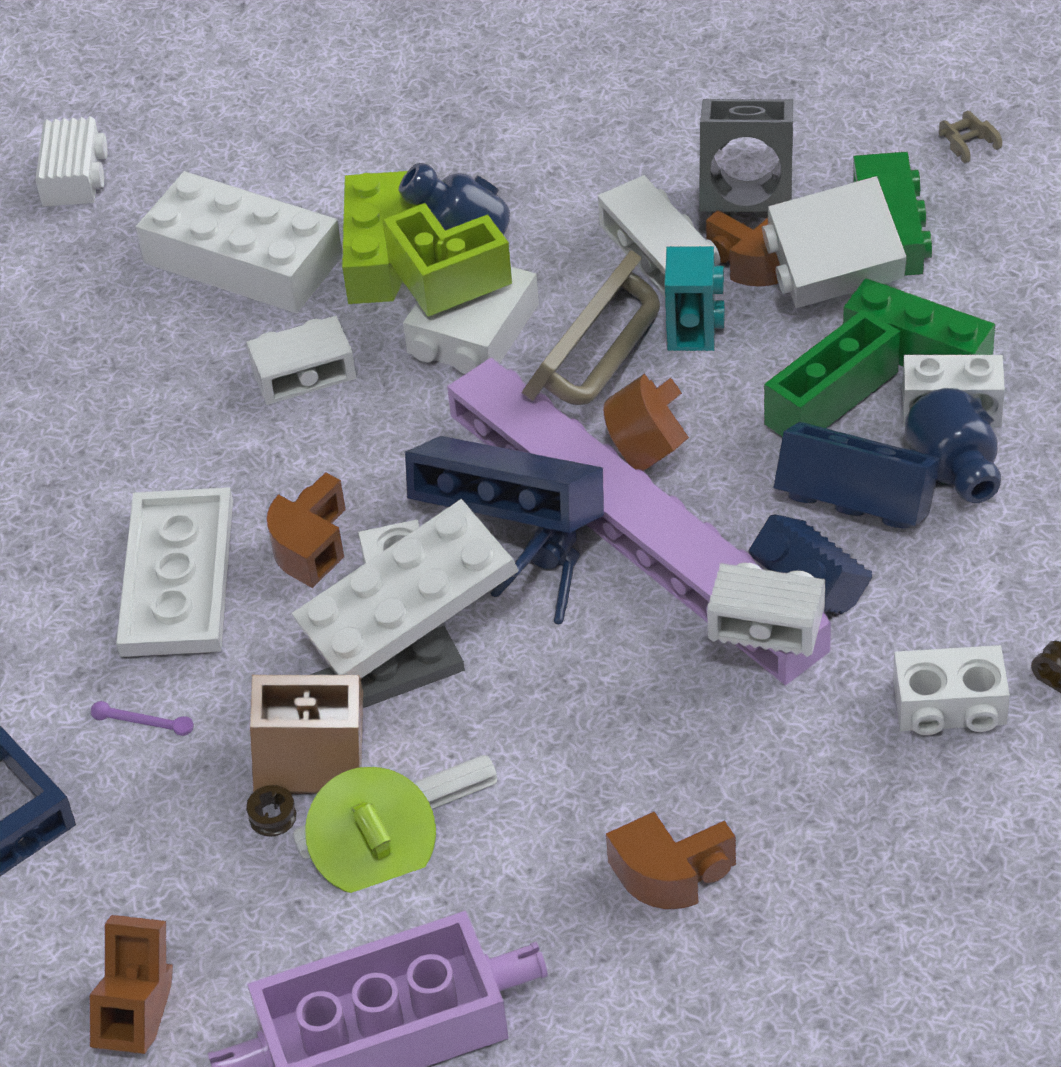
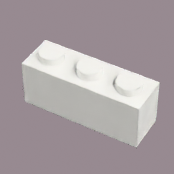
(646, 222)

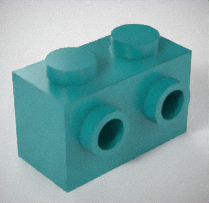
(690, 298)

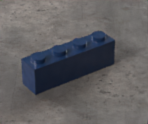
(505, 483)

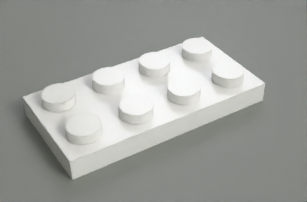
(175, 572)
(405, 592)

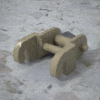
(980, 129)

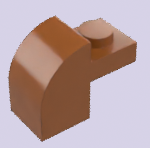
(743, 250)
(642, 421)
(303, 531)
(664, 870)
(135, 987)

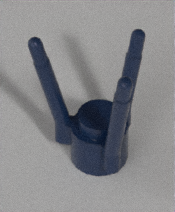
(547, 550)

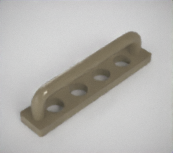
(546, 374)

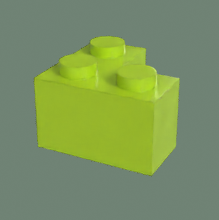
(446, 265)

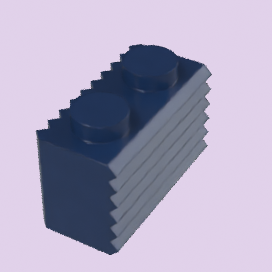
(793, 545)

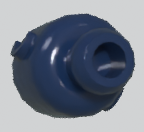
(454, 198)
(959, 432)

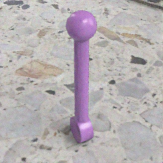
(182, 725)

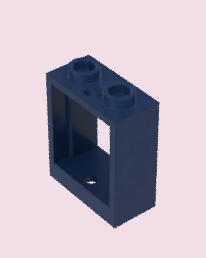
(37, 820)

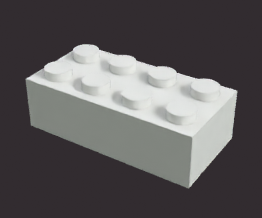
(240, 241)

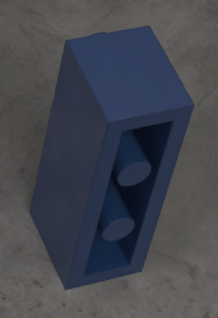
(856, 475)

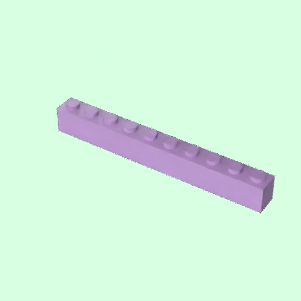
(638, 516)

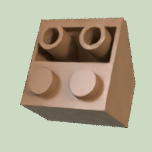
(304, 729)

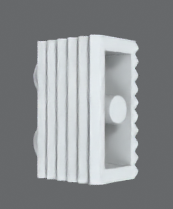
(70, 162)
(301, 359)
(766, 608)

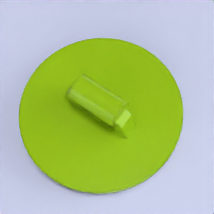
(369, 828)

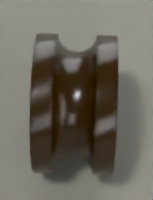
(1047, 665)
(266, 796)

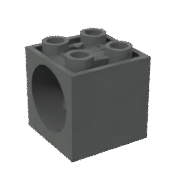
(737, 118)

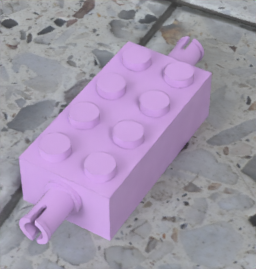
(386, 1002)

